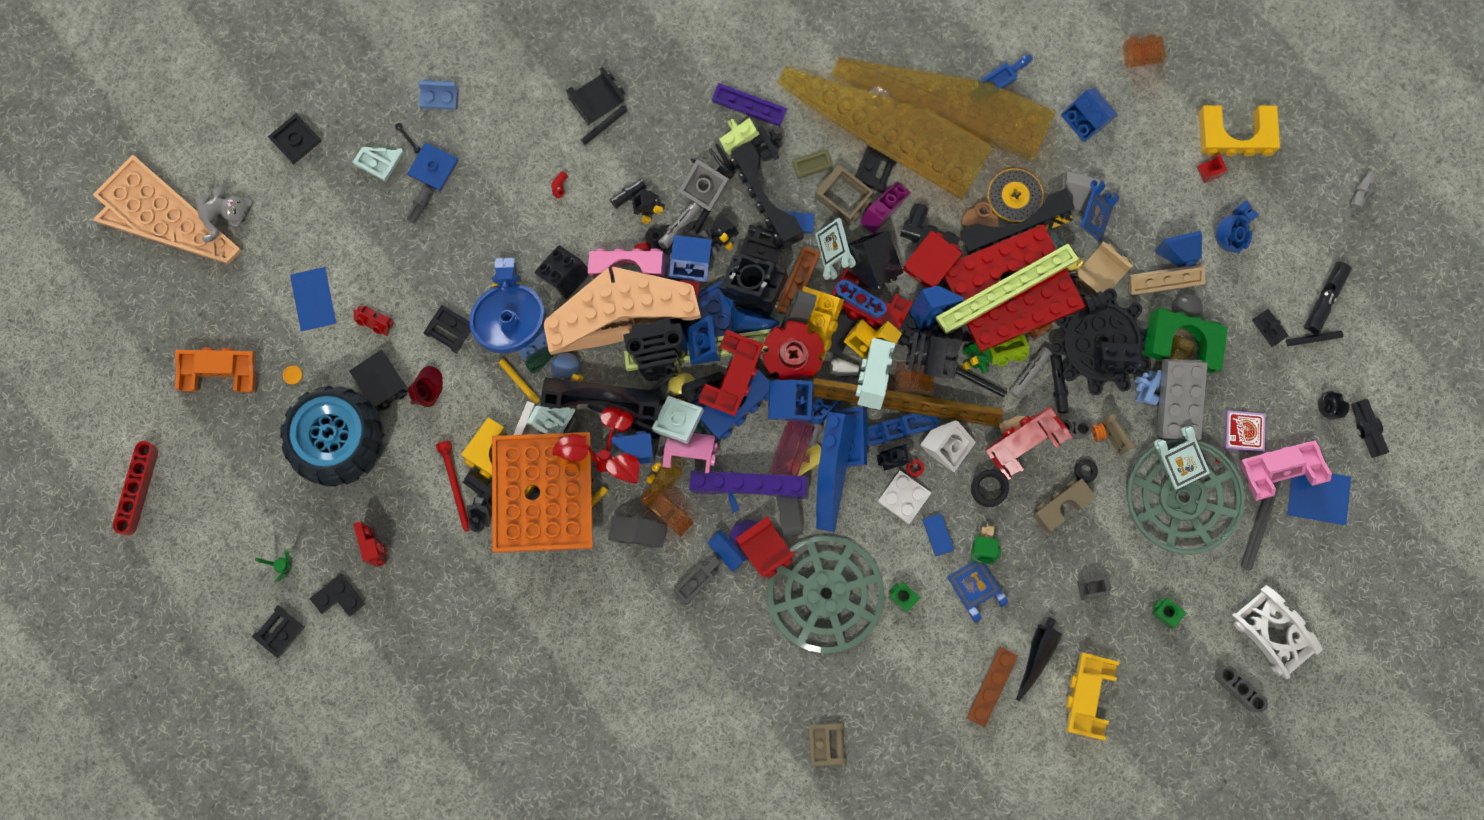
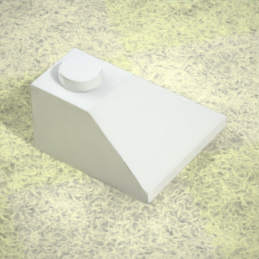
(948, 444)

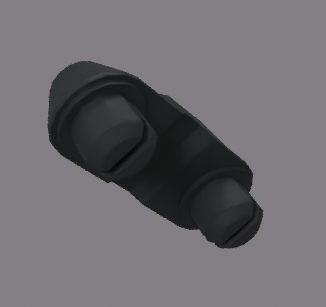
(689, 389)

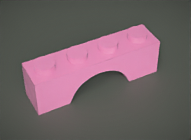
(651, 262)

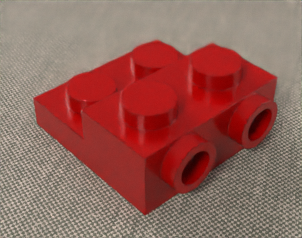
(371, 549)

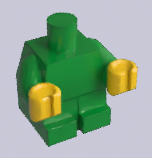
(976, 359)

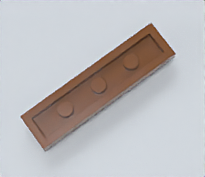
(799, 277)
(992, 687)

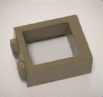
(832, 179)

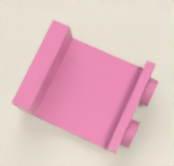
(699, 447)

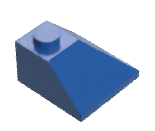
(1182, 249)

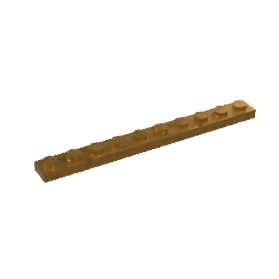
(912, 403)

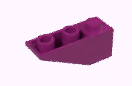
(884, 207)

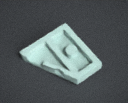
(378, 161)
(549, 419)

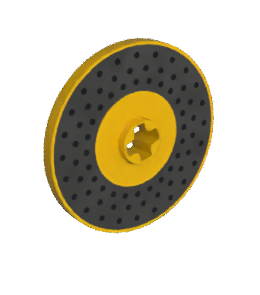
(1009, 207)

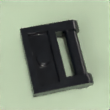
(869, 167)
(453, 324)
(283, 634)

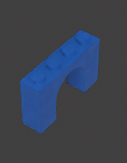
(721, 423)

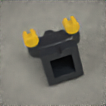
(647, 203)
(722, 231)

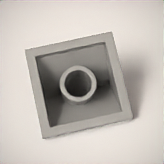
(704, 185)
(1079, 189)

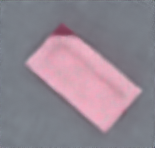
(791, 449)

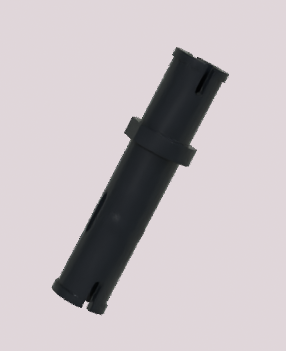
(1059, 384)

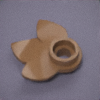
(974, 216)

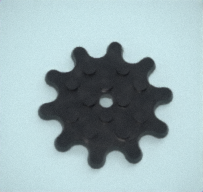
(1081, 339)

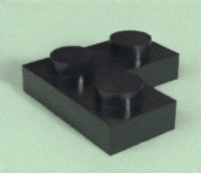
(338, 591)

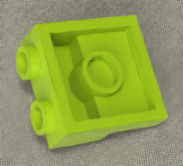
(1015, 349)

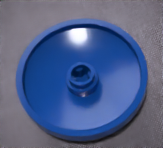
(507, 319)

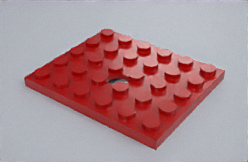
(1027, 311)

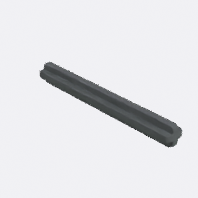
(1258, 530)

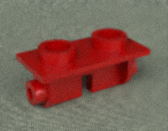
(365, 317)

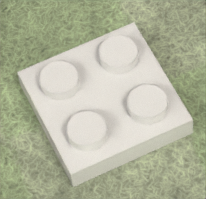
(904, 497)

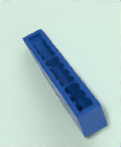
(833, 468)

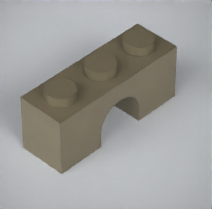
(1077, 494)

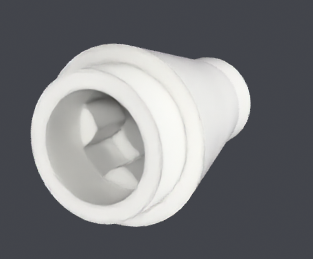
(843, 368)

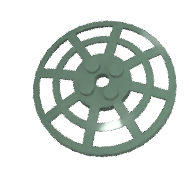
(1193, 507)
(826, 607)

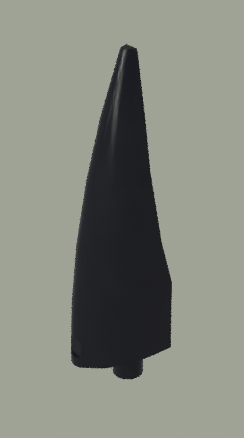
(1041, 650)

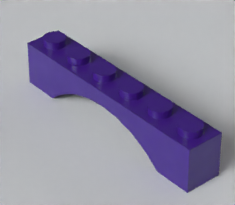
(742, 483)

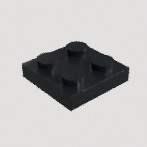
(294, 138)

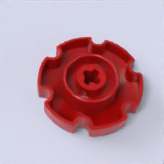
(792, 337)

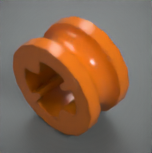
(1099, 432)

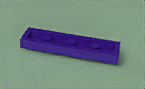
(749, 105)

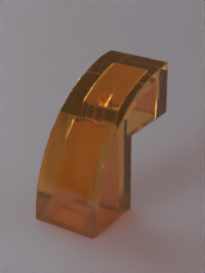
(667, 511)

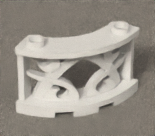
(1305, 639)

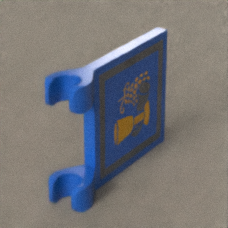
(1098, 210)
(974, 586)

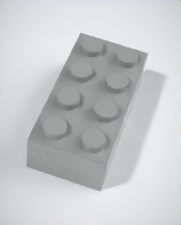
(1181, 397)

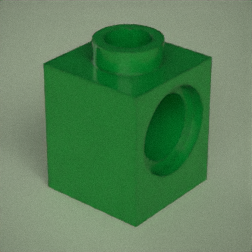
(985, 550)
(911, 600)
(1176, 612)

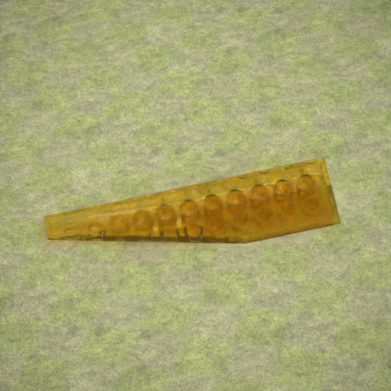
(970, 104)
(897, 129)

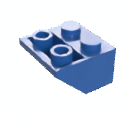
(1089, 114)
(690, 258)
(932, 303)
(790, 400)
(638, 445)

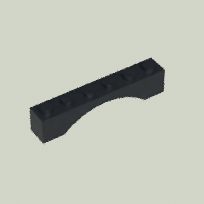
(784, 225)
(981, 236)
(564, 393)

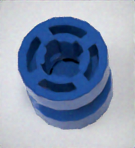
(1245, 210)

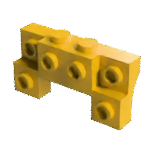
(824, 317)
(1085, 695)

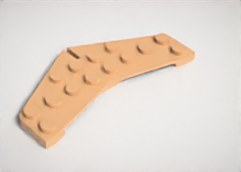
(628, 297)

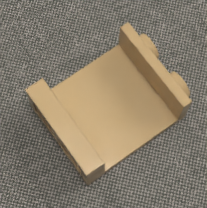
(1102, 269)

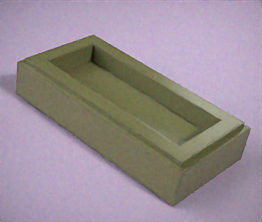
(812, 164)

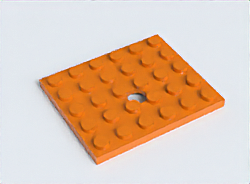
(561, 512)

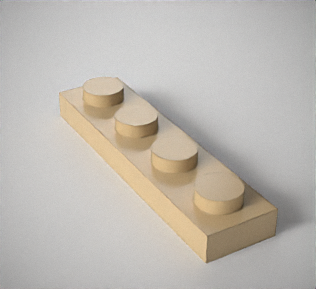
(1167, 279)

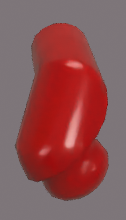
(557, 185)

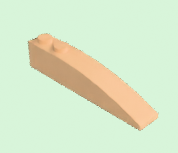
(610, 333)

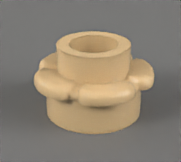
(987, 531)

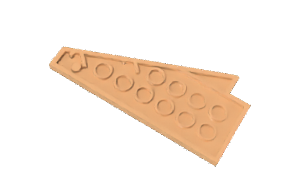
(151, 209)

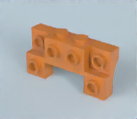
(215, 363)

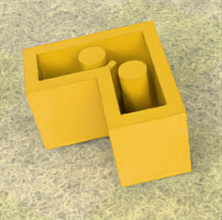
(861, 336)

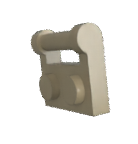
(1117, 435)
(820, 744)

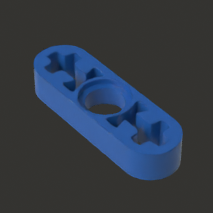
(875, 301)
(824, 410)

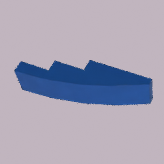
(900, 428)

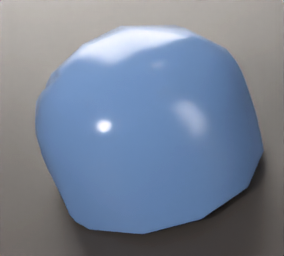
(565, 366)

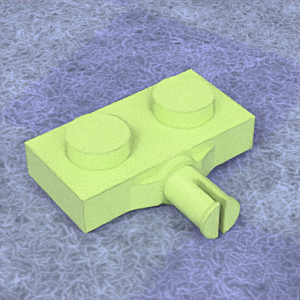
(738, 135)

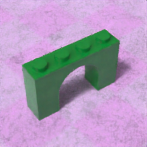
(1208, 335)

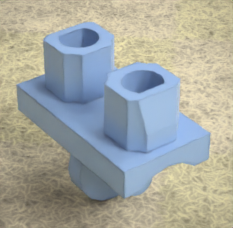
(1146, 387)

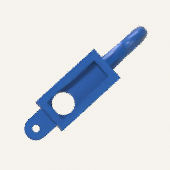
(1005, 74)

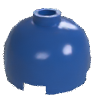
(1233, 233)

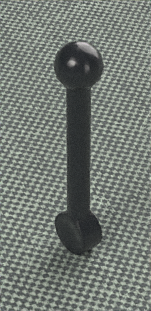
(399, 127)

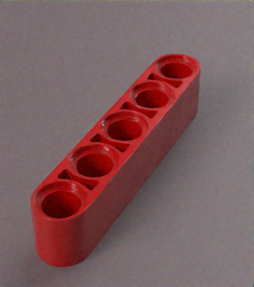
(133, 478)

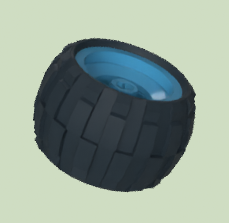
(318, 415)

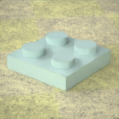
(677, 419)

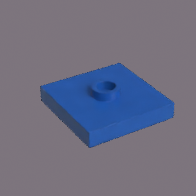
(432, 166)

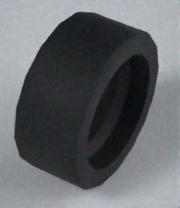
(990, 502)

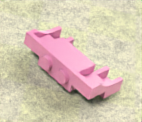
(1284, 464)

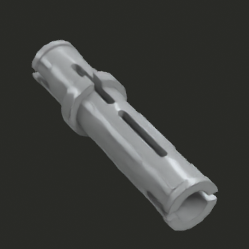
(676, 229)
(1035, 366)

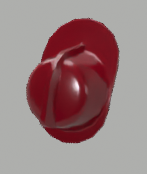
(426, 387)

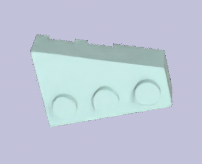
(875, 374)

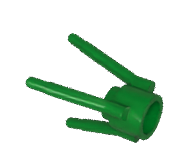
(281, 565)

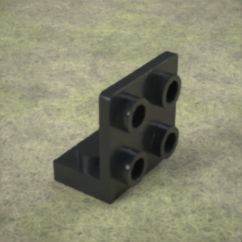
(563, 271)

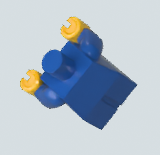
(505, 273)

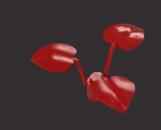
(624, 467)

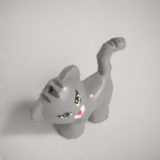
(232, 209)

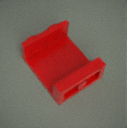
(932, 260)
(765, 548)

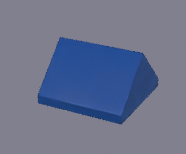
(749, 321)
(703, 341)

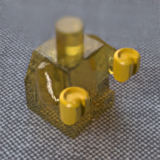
(665, 478)

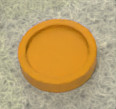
(292, 375)

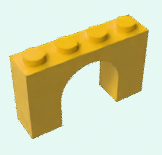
(1216, 141)
(479, 450)

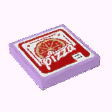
(1244, 431)

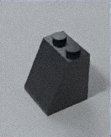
(875, 260)

